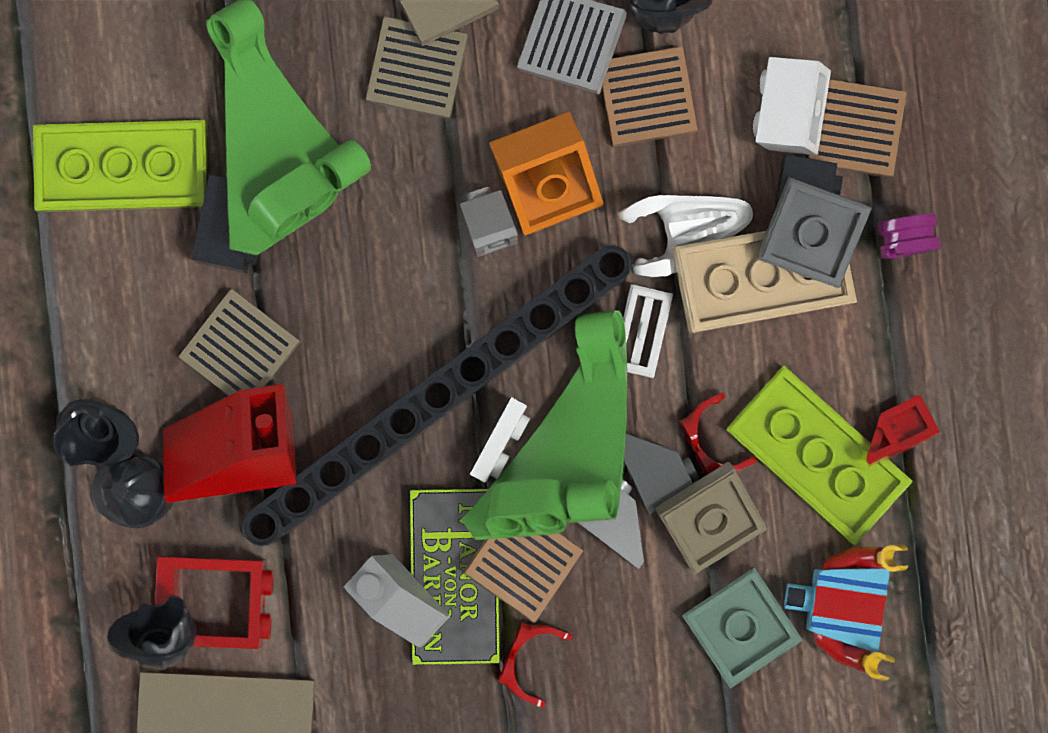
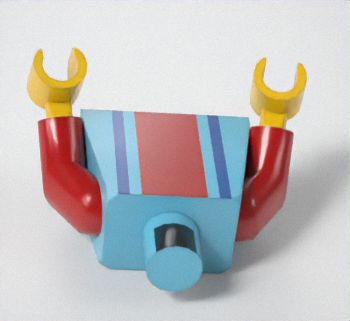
(848, 605)

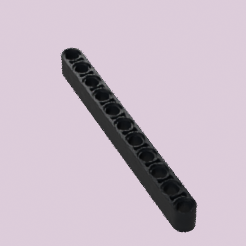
(415, 400)

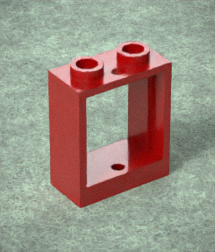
(260, 586)

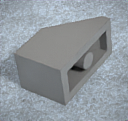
(488, 221)
(622, 532)
(396, 599)

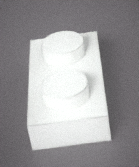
(509, 426)

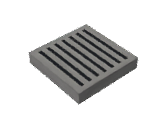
(572, 42)

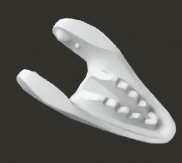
(687, 222)

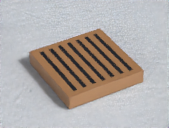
(648, 97)
(861, 128)
(523, 570)

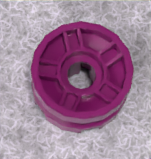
(908, 236)

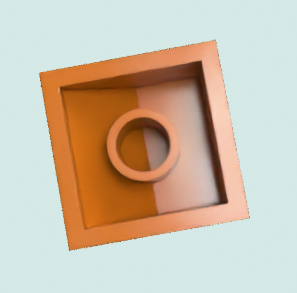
(547, 173)

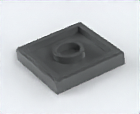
(813, 232)

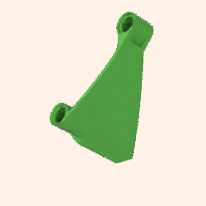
(277, 153)
(577, 453)

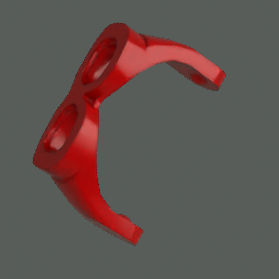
(689, 427)
(523, 634)

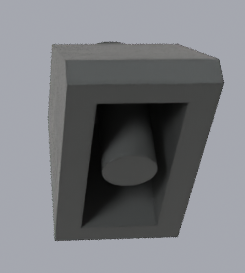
(656, 471)

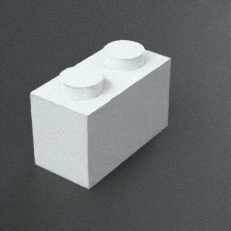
(792, 105)

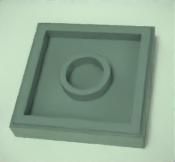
(742, 627)

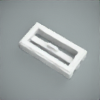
(649, 294)

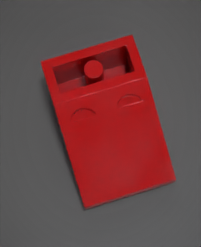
(231, 446)

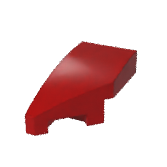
(901, 430)

